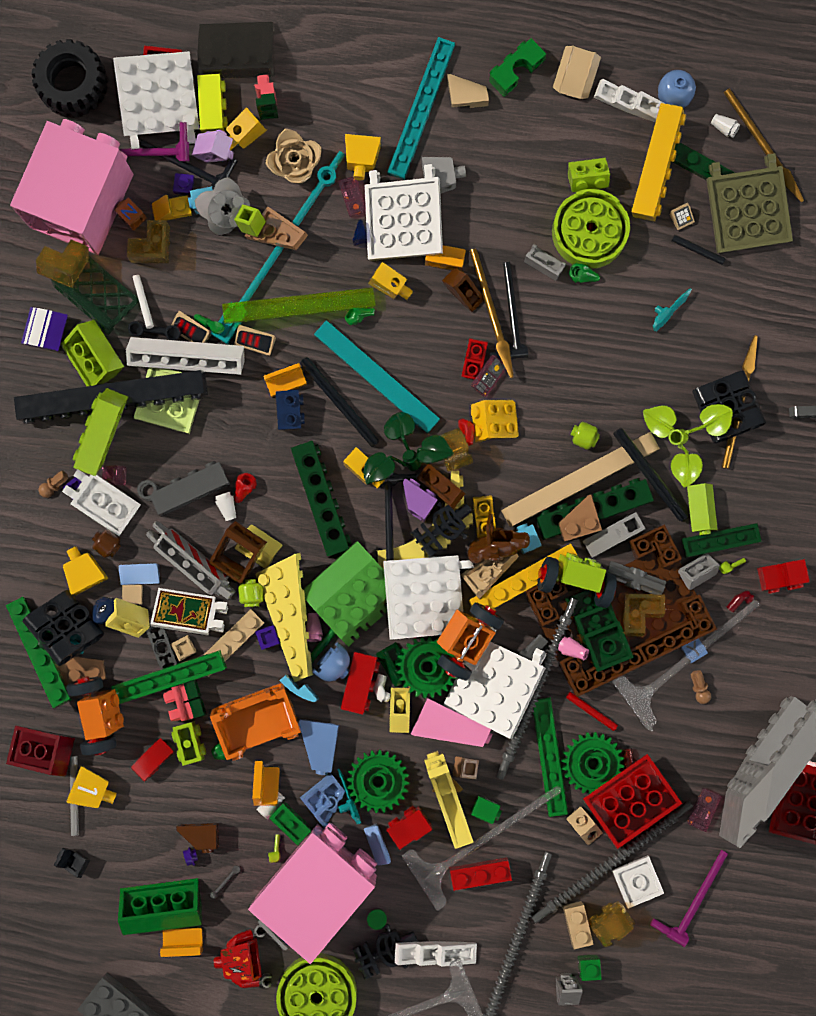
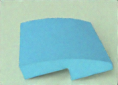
(304, 692)

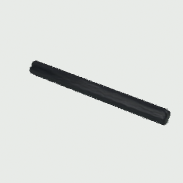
(339, 402)
(650, 474)

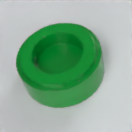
(377, 919)

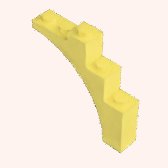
(412, 550)
(448, 799)

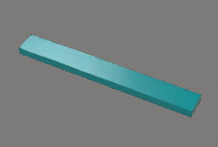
(421, 108)
(376, 376)

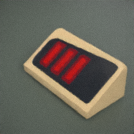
(191, 329)
(254, 340)

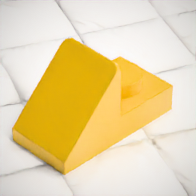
(171, 208)

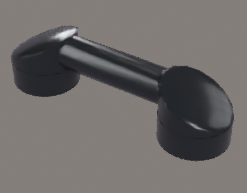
(138, 328)

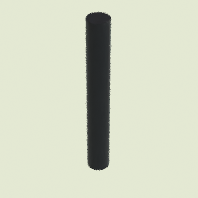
(698, 249)

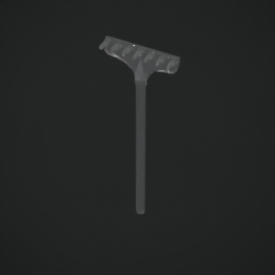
(640, 696)
(431, 875)
(459, 992)

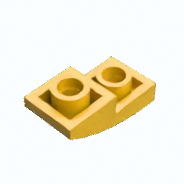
(482, 508)

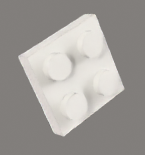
(637, 881)

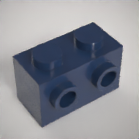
(288, 409)

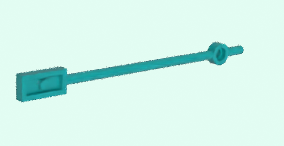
(231, 328)

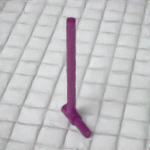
(181, 150)
(678, 934)

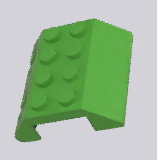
(349, 593)

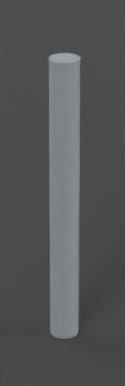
(73, 807)

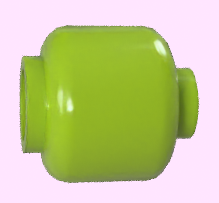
(585, 435)
(251, 593)

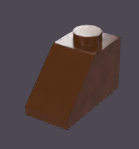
(463, 289)
(201, 836)

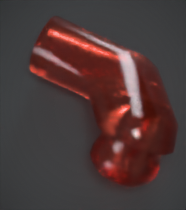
(628, 757)

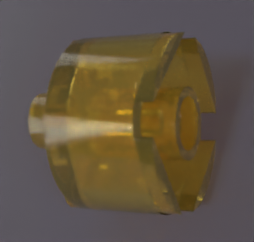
(460, 448)
(611, 923)

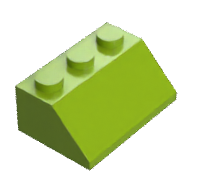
(91, 354)

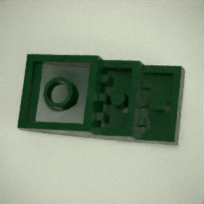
(600, 631)

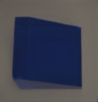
(360, 234)

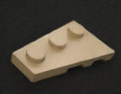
(486, 574)

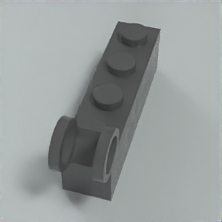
(185, 490)

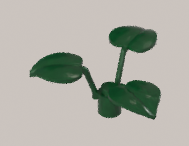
(401, 424)

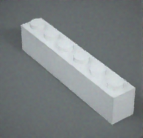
(185, 355)

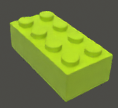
(99, 431)

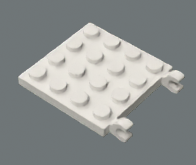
(156, 94)
(403, 217)
(422, 594)
(497, 688)

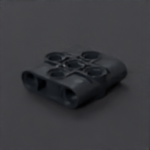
(737, 387)
(60, 646)

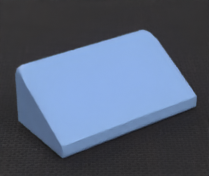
(139, 574)
(377, 844)

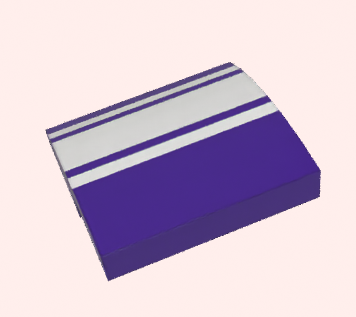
(44, 329)

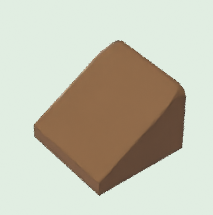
(465, 767)

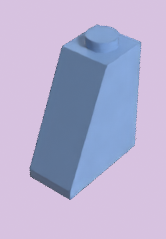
(320, 744)

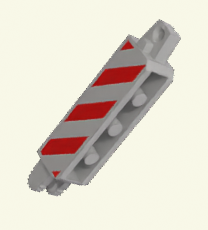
(190, 561)

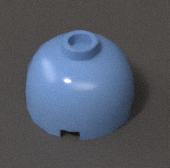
(677, 88)
(333, 664)

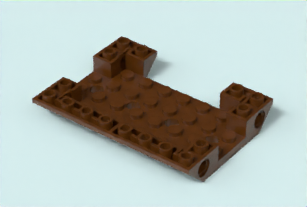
(682, 624)

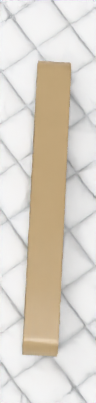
(576, 481)

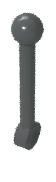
(236, 869)

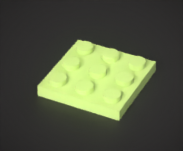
(170, 415)

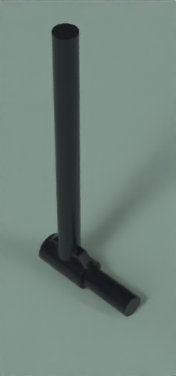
(194, 170)
(517, 350)
(387, 484)

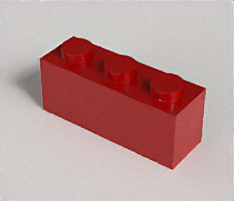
(360, 683)
(480, 873)

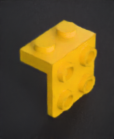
(494, 419)

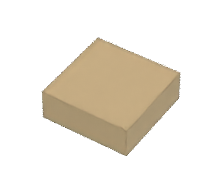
(132, 593)
(183, 648)

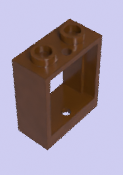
(244, 538)

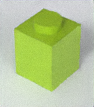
(249, 220)

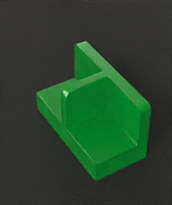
(291, 823)

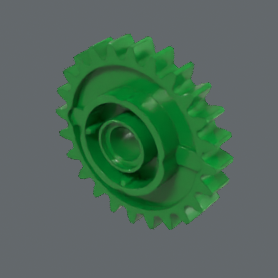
(412, 670)
(582, 752)
(383, 795)

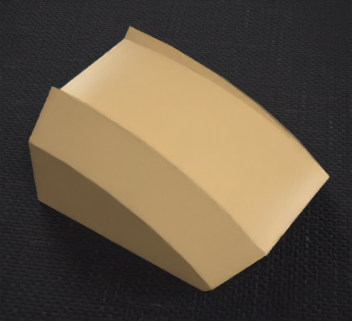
(576, 72)

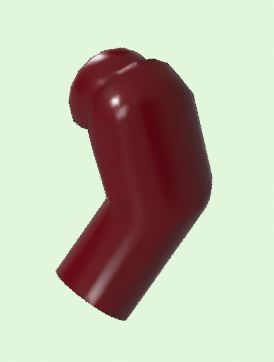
(738, 600)

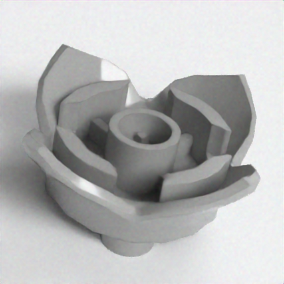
(210, 204)

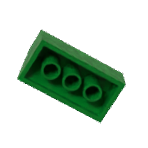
(160, 907)

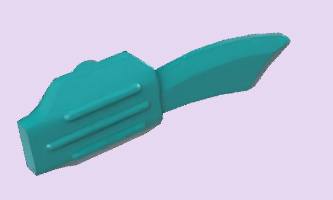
(665, 314)
(349, 805)

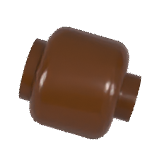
(106, 543)

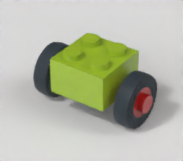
(579, 573)

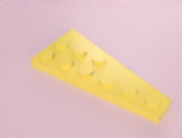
(288, 612)

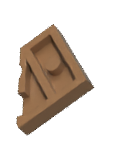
(580, 521)

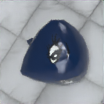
(103, 609)

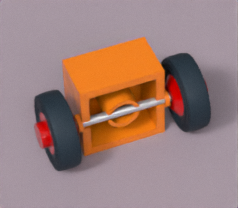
(467, 639)
(98, 714)

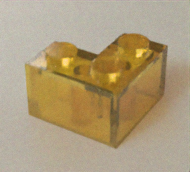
(154, 248)
(63, 266)
(638, 607)

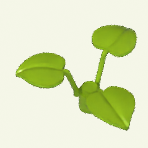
(687, 466)

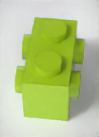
(588, 174)
(188, 743)

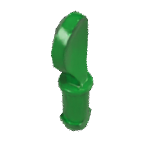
(215, 327)

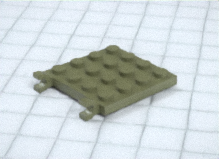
(749, 207)

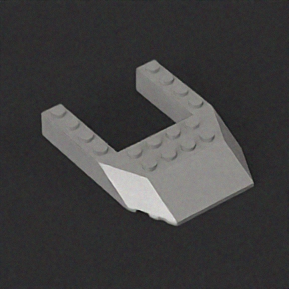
(769, 769)

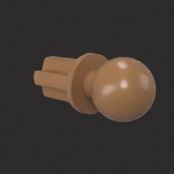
(53, 484)
(703, 696)

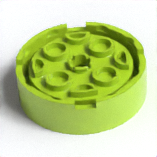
(580, 245)
(325, 976)

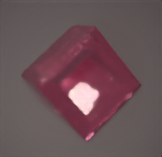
(114, 475)

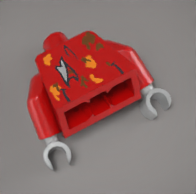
(242, 961)

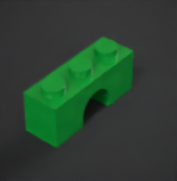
(527, 55)

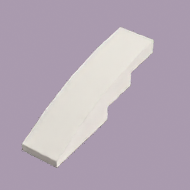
(628, 100)
(435, 953)

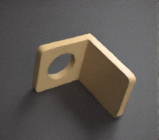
(584, 825)

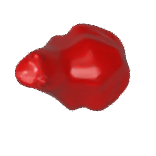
(467, 429)
(244, 485)

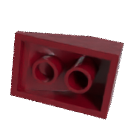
(40, 751)

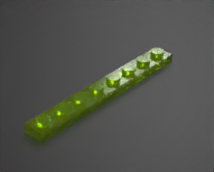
(298, 305)

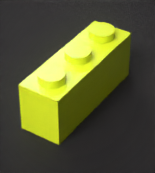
(212, 103)

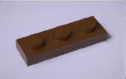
(441, 486)

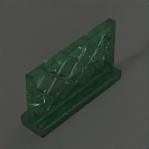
(87, 307)

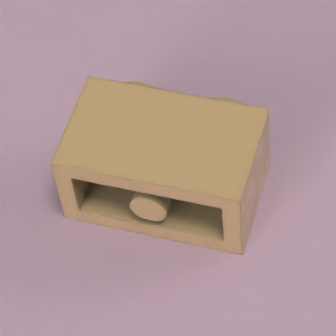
(577, 925)

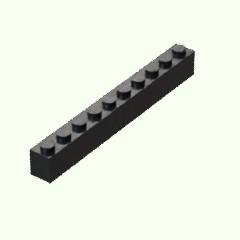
(139, 393)

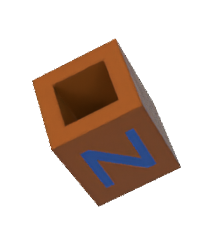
(130, 213)

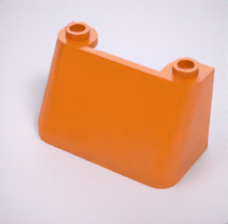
(254, 720)

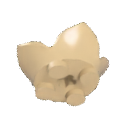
(290, 145)

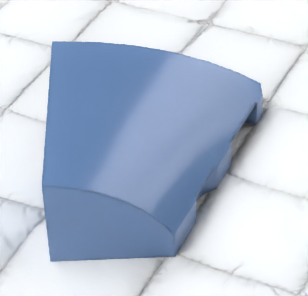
(323, 798)

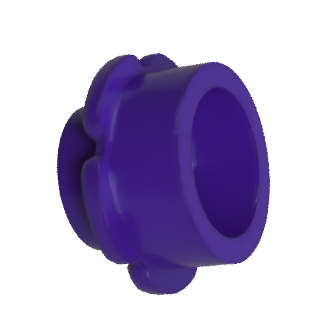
(190, 856)

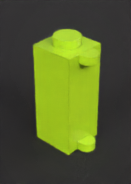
(702, 508)

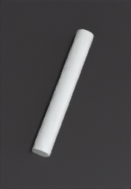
(143, 302)

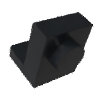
(72, 862)

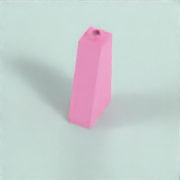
(448, 725)

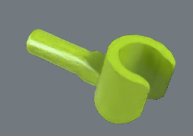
(725, 567)
(275, 856)

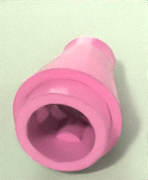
(314, 627)
(572, 648)

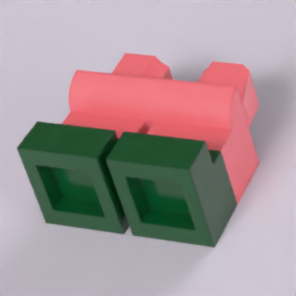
(266, 98)
(181, 694)

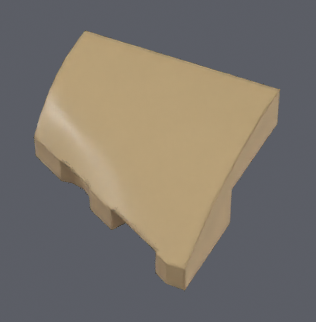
(466, 92)

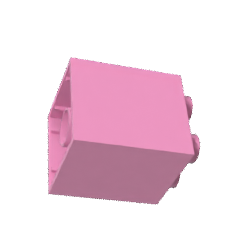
(73, 185)
(315, 891)

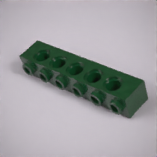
(301, 454)
(639, 487)

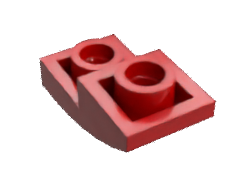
(474, 358)
(152, 759)

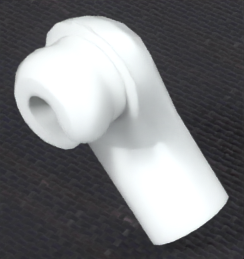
(379, 689)

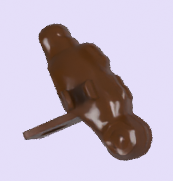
(497, 543)

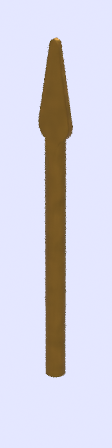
(788, 178)
(502, 346)
(748, 367)

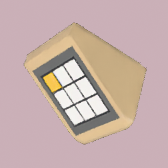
(682, 216)

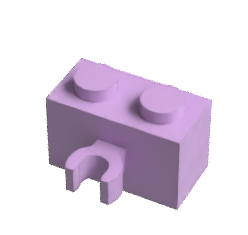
(213, 146)

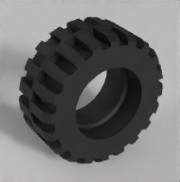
(62, 56)

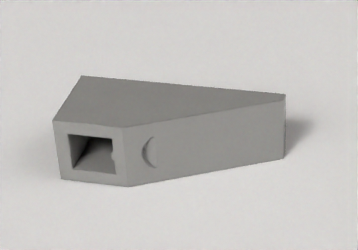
(614, 534)
(568, 989)

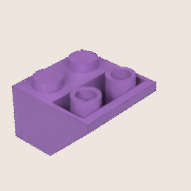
(419, 502)

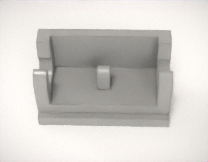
(544, 262)

